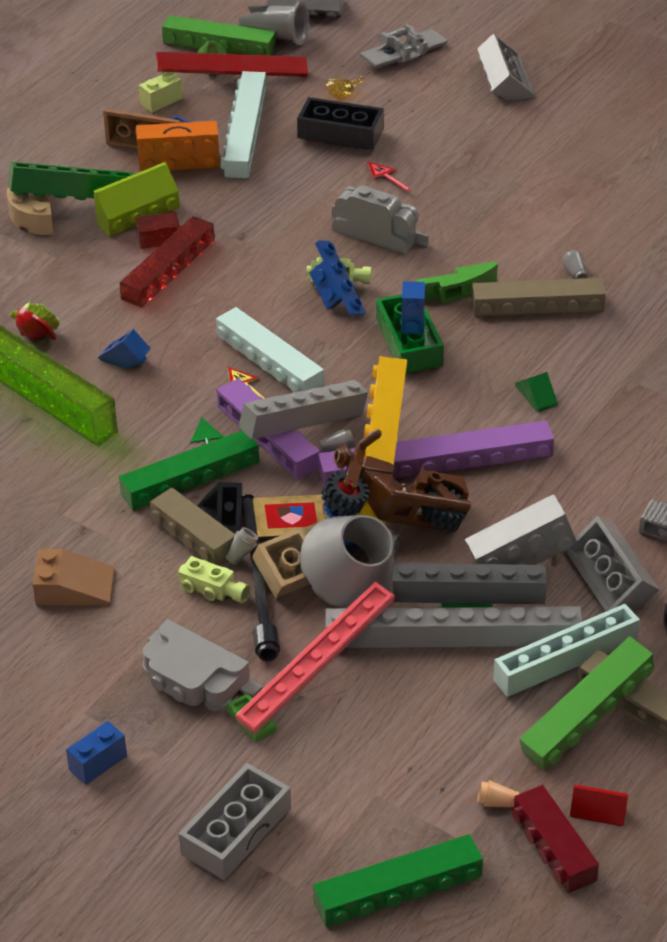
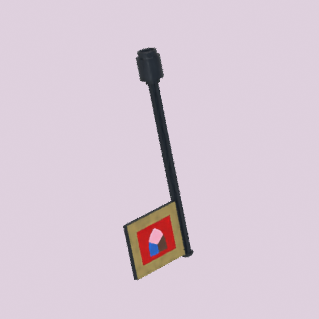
(269, 519)

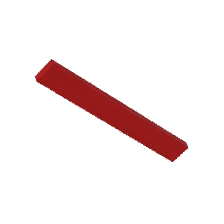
(230, 64)

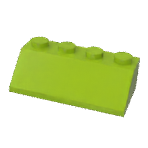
(135, 196)

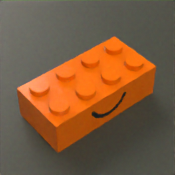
(178, 145)

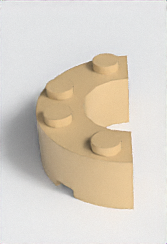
(30, 213)

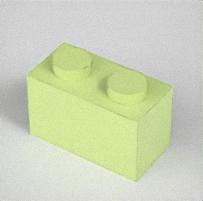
(160, 91)

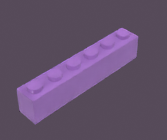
(287, 448)

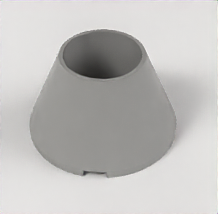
(333, 571)

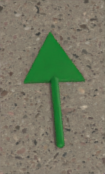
(205, 432)

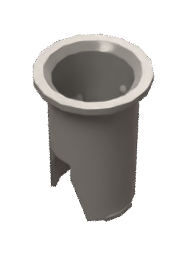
(286, 21)

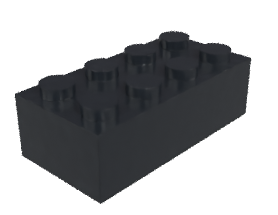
(340, 123)

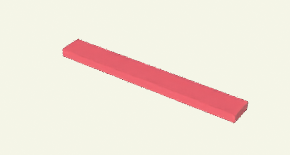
(314, 658)

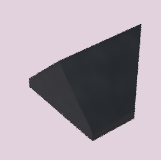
(225, 504)

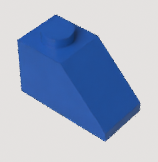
(126, 351)

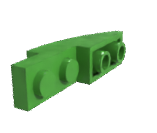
(459, 285)

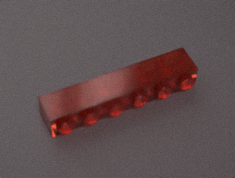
(167, 261)

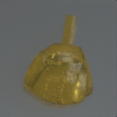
(341, 87)

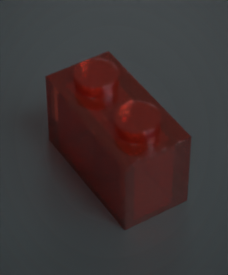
(155, 229)

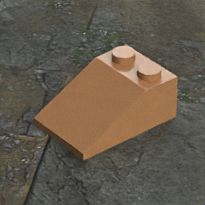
(71, 579)

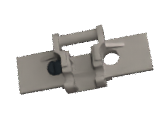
(395, 50)

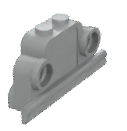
(377, 219)
(195, 668)

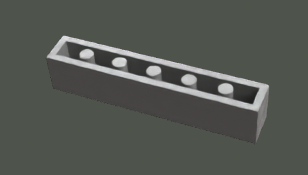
(303, 409)

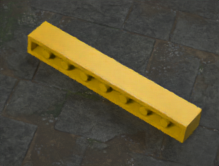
(385, 412)

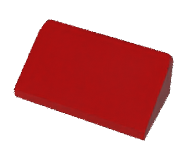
(599, 805)

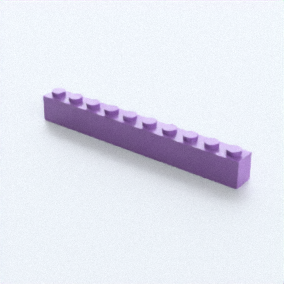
(462, 450)

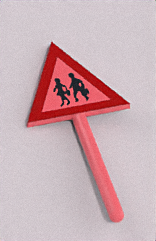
(380, 170)

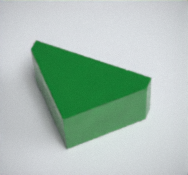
(538, 391)

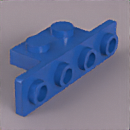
(334, 282)

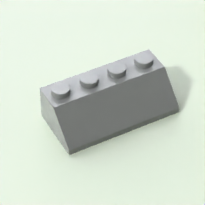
(330, 8)
(504, 70)
(611, 567)

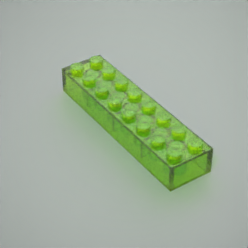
(56, 389)

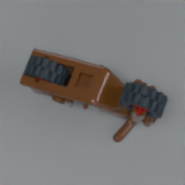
(371, 480)

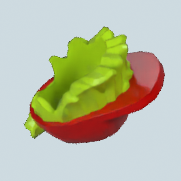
(35, 321)

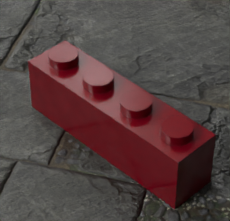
(555, 839)

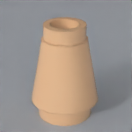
(495, 795)

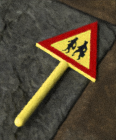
(244, 377)

